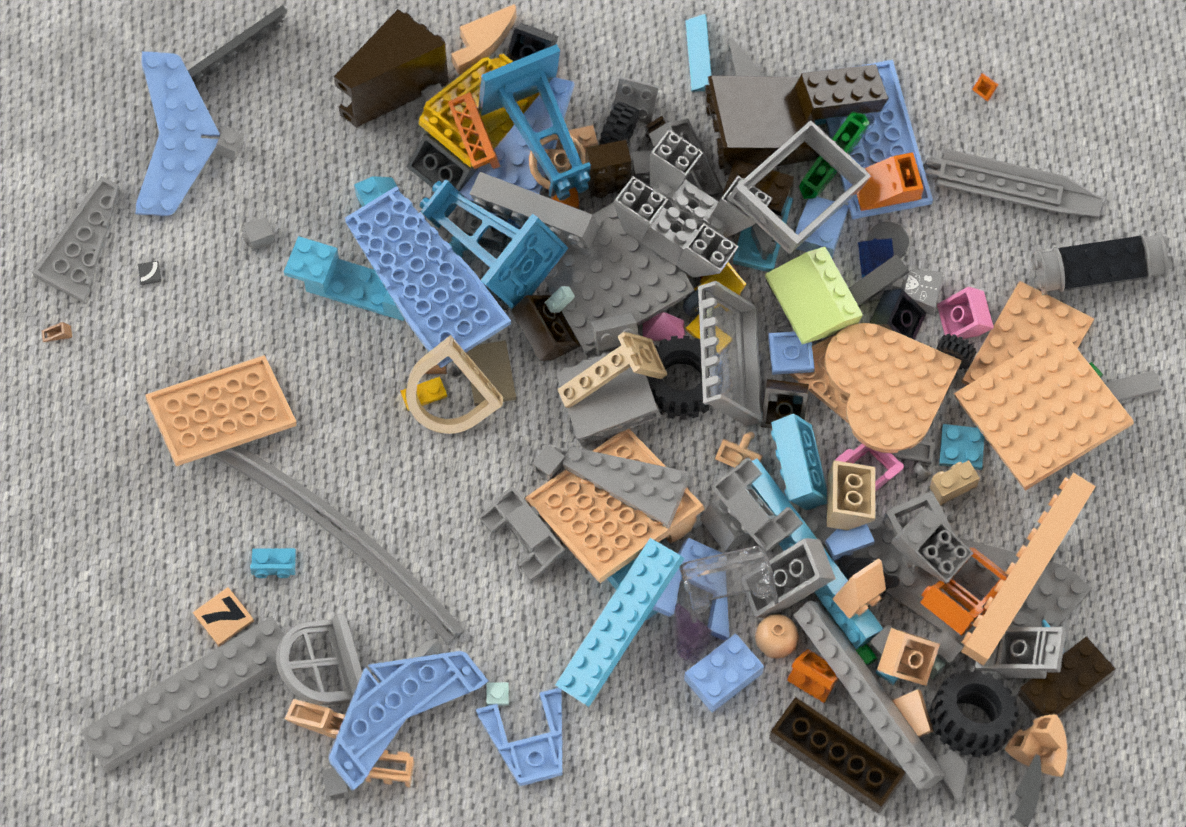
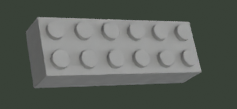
(519, 204)

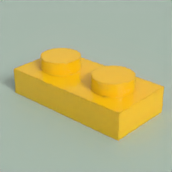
(428, 392)

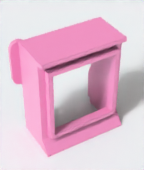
(886, 459)

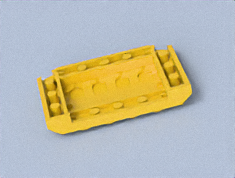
(439, 120)

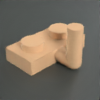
(734, 454)

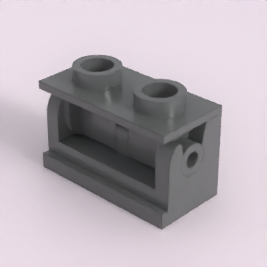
(490, 239)

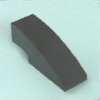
(1029, 792)

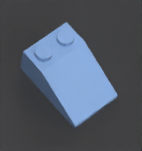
(828, 233)

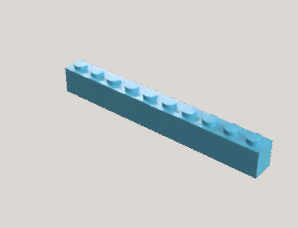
(858, 629)

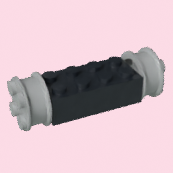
(1101, 263)

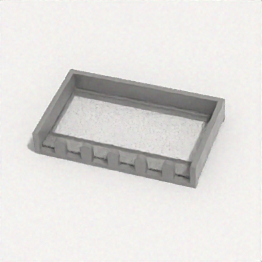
(730, 353)

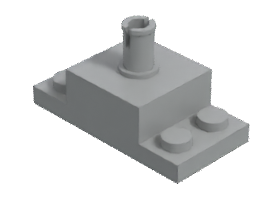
(1027, 652)

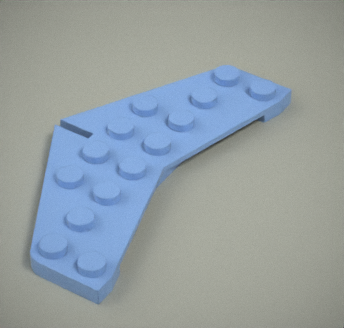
(181, 123)
(382, 707)

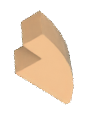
(483, 37)

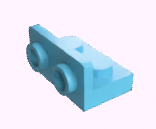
(273, 562)

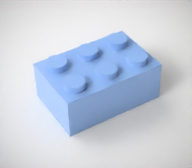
(723, 673)

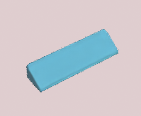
(698, 52)

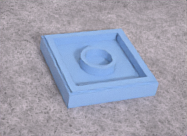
(789, 355)

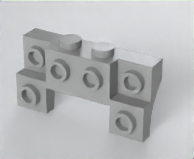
(751, 510)
(526, 525)

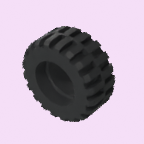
(675, 401)
(984, 693)

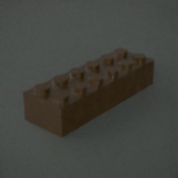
(837, 755)

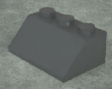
(436, 163)

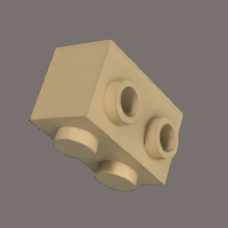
(954, 482)

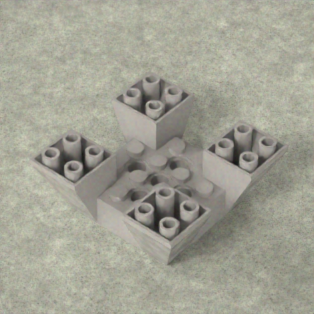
(678, 216)

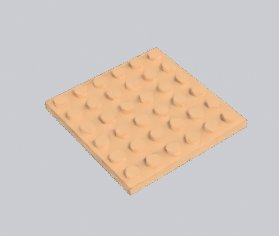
(1043, 409)
(598, 526)

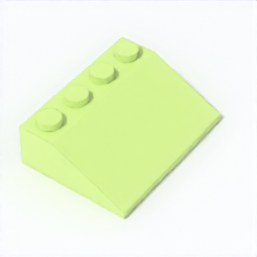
(814, 296)

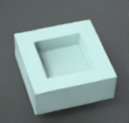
(497, 693)

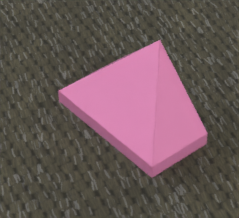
(663, 327)

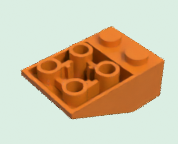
(891, 183)

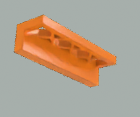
(481, 131)

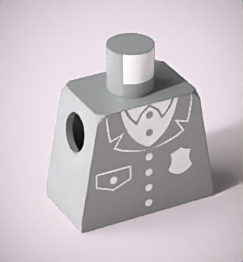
(922, 288)

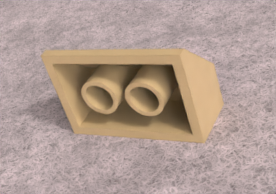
(850, 495)

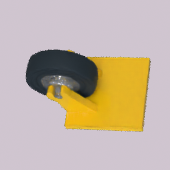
(727, 277)

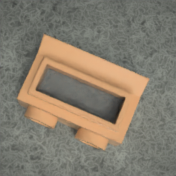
(393, 768)

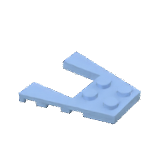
(718, 617)
(533, 757)

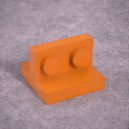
(813, 675)

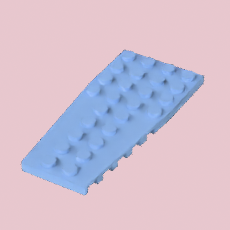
(424, 275)

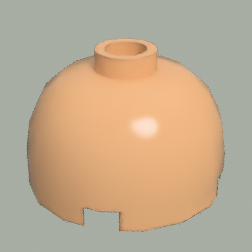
(777, 636)

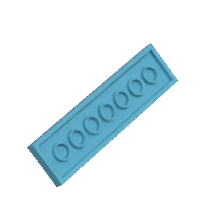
(619, 622)

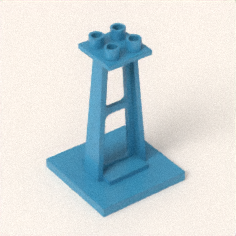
(523, 79)
(524, 260)

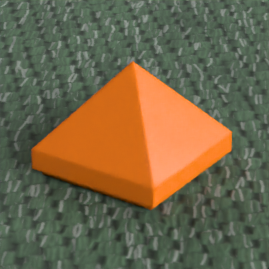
(985, 87)

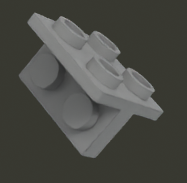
(639, 95)

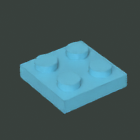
(961, 445)

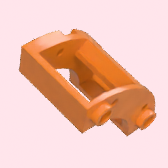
(952, 612)

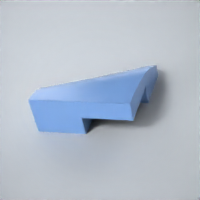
(847, 541)

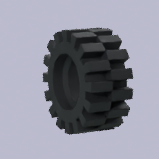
(957, 348)

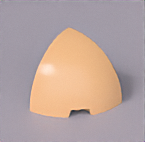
(1045, 739)

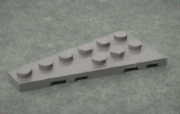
(76, 251)
(638, 484)

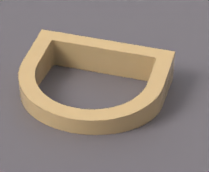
(452, 349)

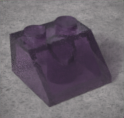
(689, 636)

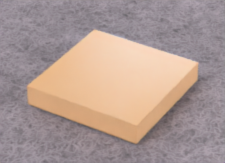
(915, 712)

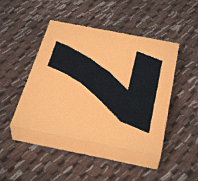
(223, 616)

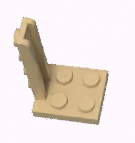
(634, 352)

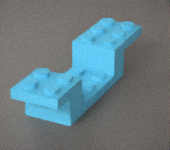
(339, 279)

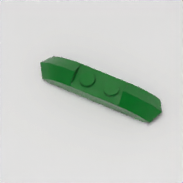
(821, 171)

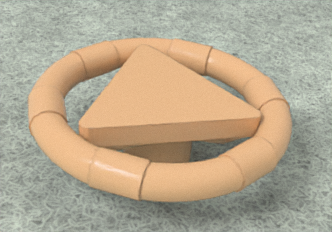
(557, 157)

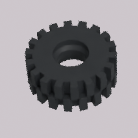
(619, 124)

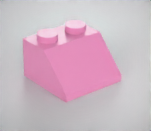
(965, 314)

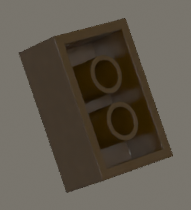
(609, 168)
(774, 184)

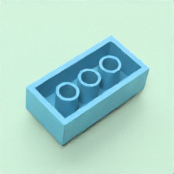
(799, 462)

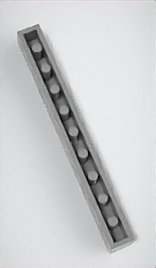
(869, 695)

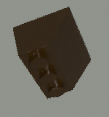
(546, 331)

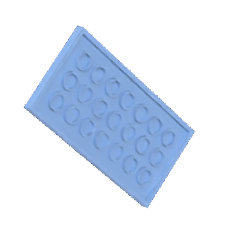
(886, 136)

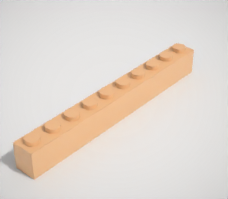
(1028, 568)

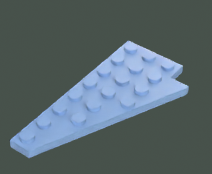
(514, 151)

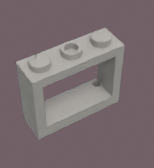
(892, 524)

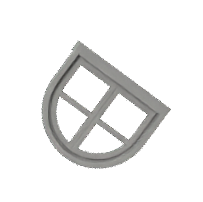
(344, 658)

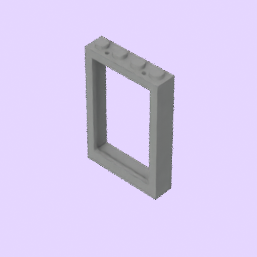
(826, 149)

